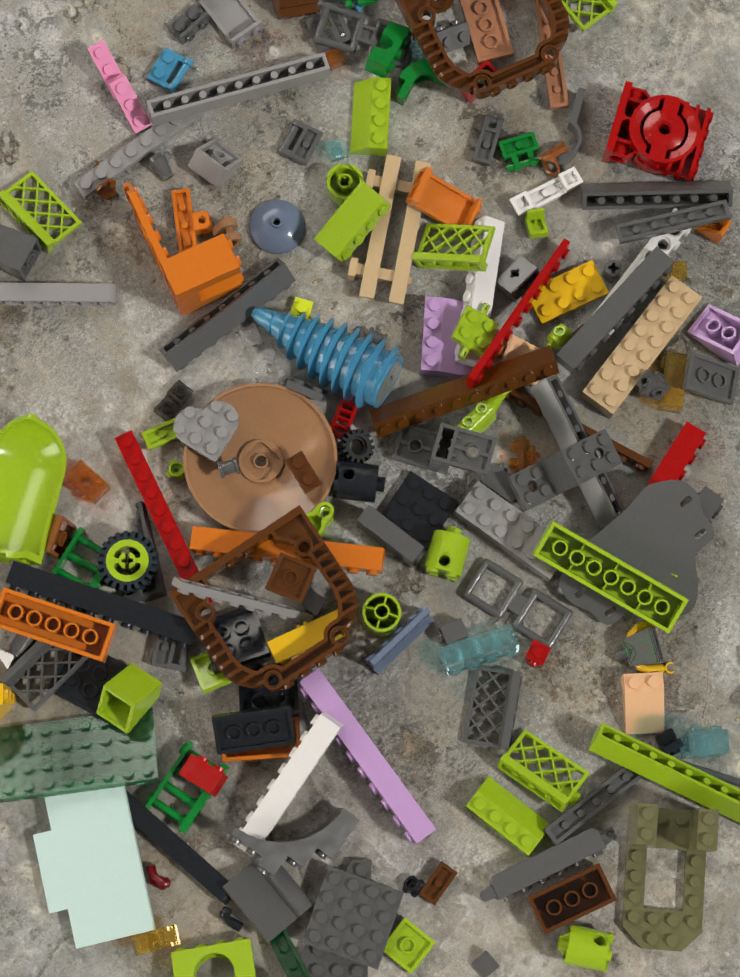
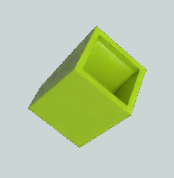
(128, 697)

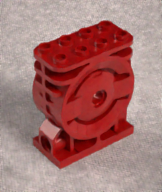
(667, 114)

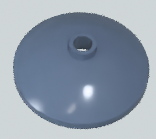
(281, 237)

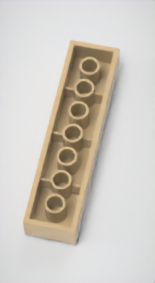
(640, 347)

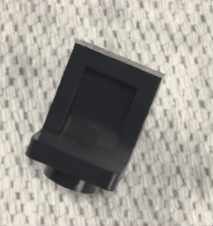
(669, 742)

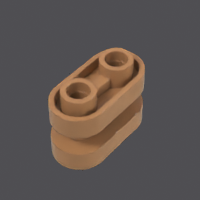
(228, 226)

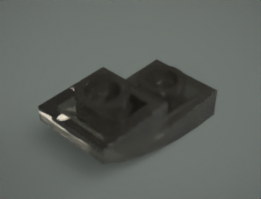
(173, 401)

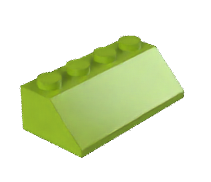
(370, 117)
(352, 222)
(507, 816)

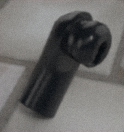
(232, 922)

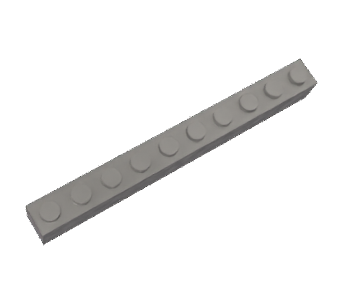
(237, 89)

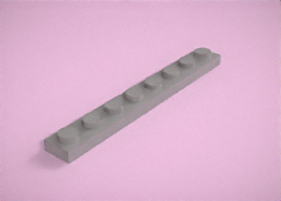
(131, 154)
(235, 599)

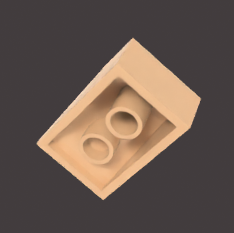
(643, 702)

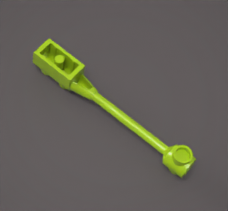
(485, 412)

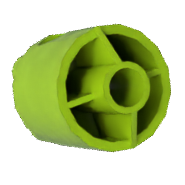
(449, 547)
(371, 614)
(586, 947)

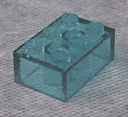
(704, 743)

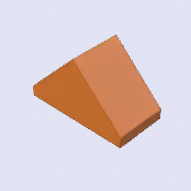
(714, 231)

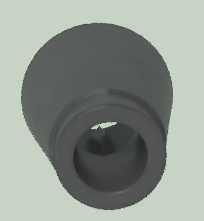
(160, 166)

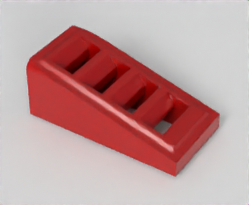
(340, 409)

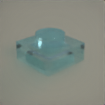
(336, 150)

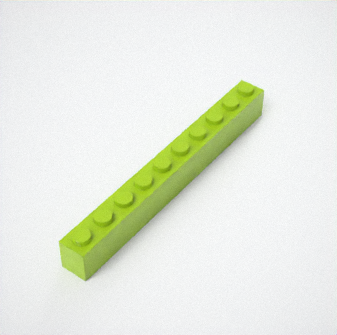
(666, 771)

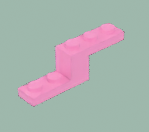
(119, 86)

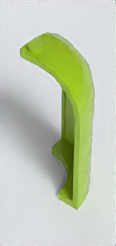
(29, 487)

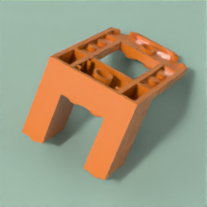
(194, 275)

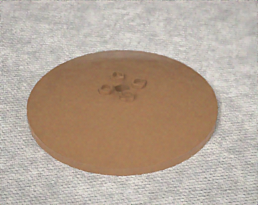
(272, 426)

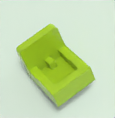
(536, 223)

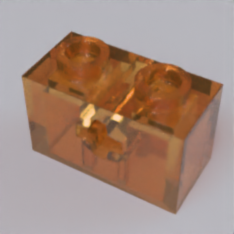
(82, 472)

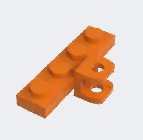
(188, 223)

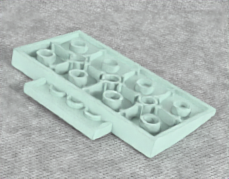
(94, 866)

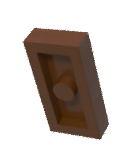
(303, 472)
(438, 883)

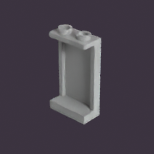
(233, 20)

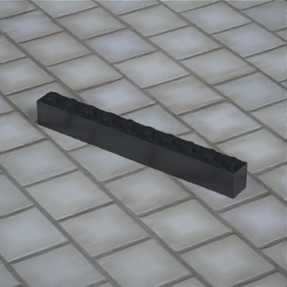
(100, 603)

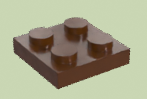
(291, 578)

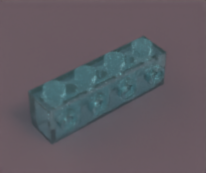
(478, 650)

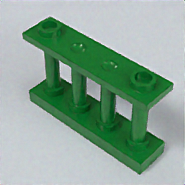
(76, 538)
(195, 804)

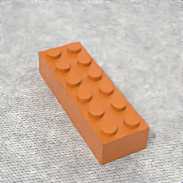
(56, 625)

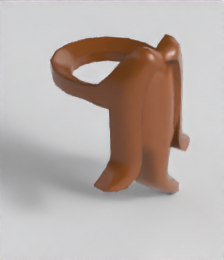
(550, 156)
(108, 190)

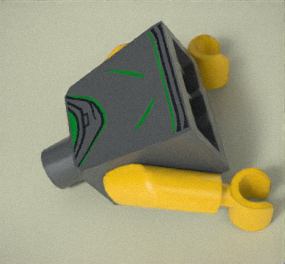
(643, 649)

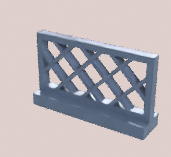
(400, 640)

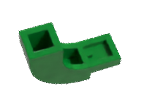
(411, 76)

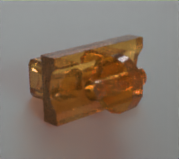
(526, 454)

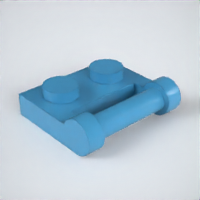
(165, 67)

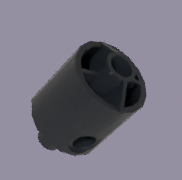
(357, 481)

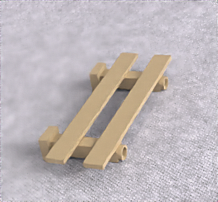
(371, 271)

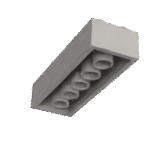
(504, 527)

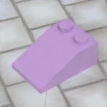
(718, 333)

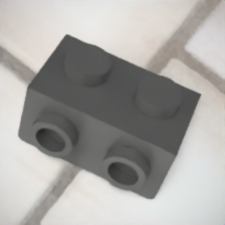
(454, 35)

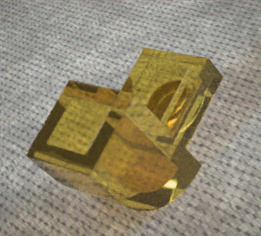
(155, 940)

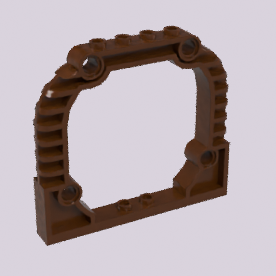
(503, 79)
(293, 530)

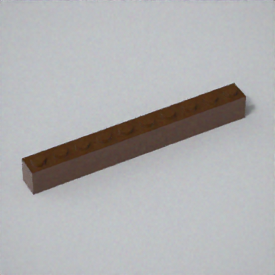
(456, 395)

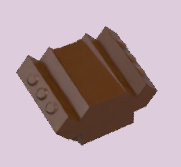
(294, 8)

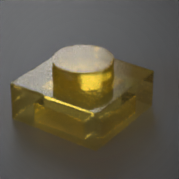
(679, 270)

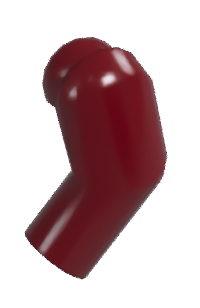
(156, 880)

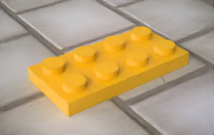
(569, 292)

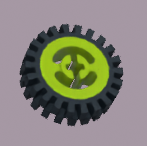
(147, 561)

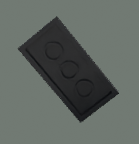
(253, 729)

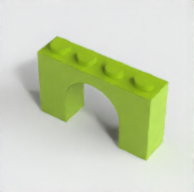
(238, 953)

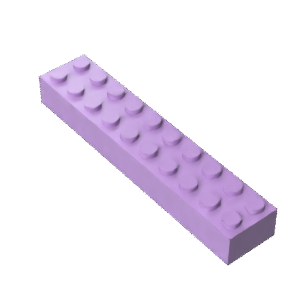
(368, 758)

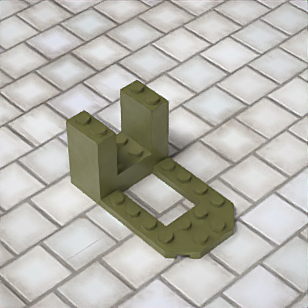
(671, 830)

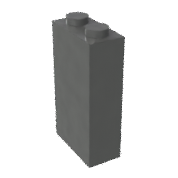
(390, 537)

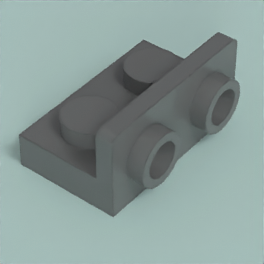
(188, 24)

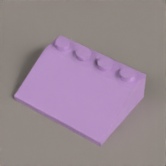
(437, 347)

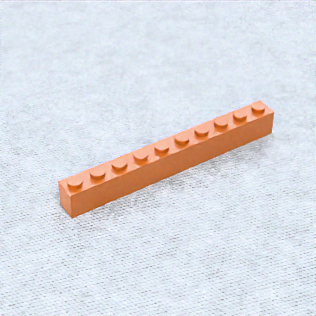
(349, 556)

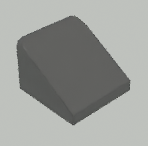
(485, 964)

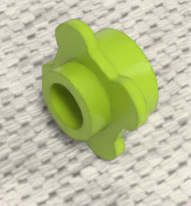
(172, 473)

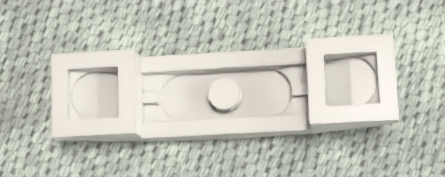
(547, 192)

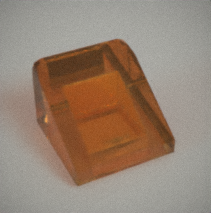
(335, 59)

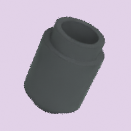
(20, 645)

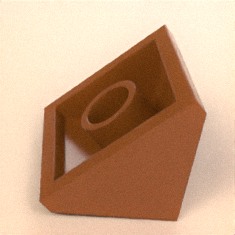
(59, 536)

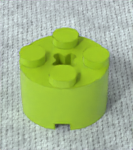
(343, 174)

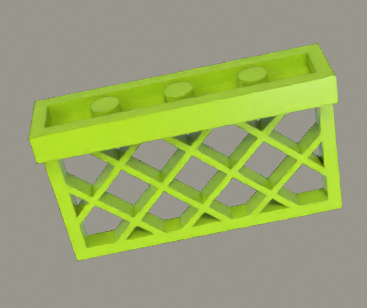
(608, 5)
(25, 217)
(455, 261)
(532, 780)

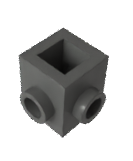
(653, 385)

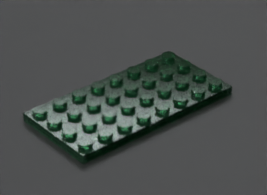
(75, 757)

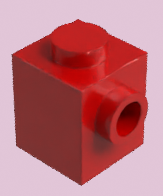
(537, 654)

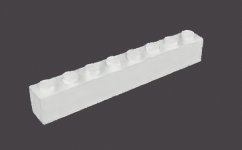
(479, 284)
(291, 777)

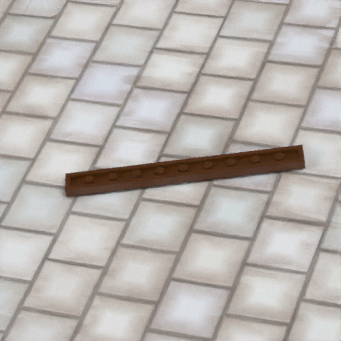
(524, 400)

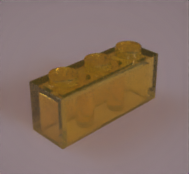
(673, 370)

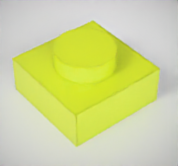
(300, 306)

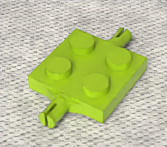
(474, 331)

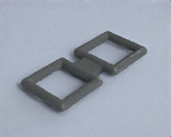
(362, 34)
(517, 603)

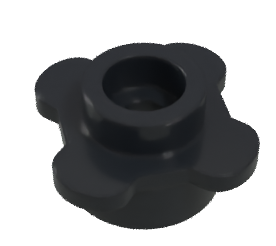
(409, 883)

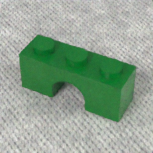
(380, 60)

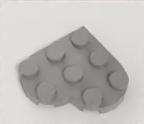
(207, 429)

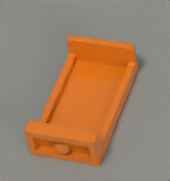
(442, 200)

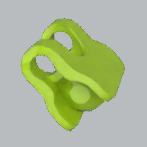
(320, 522)

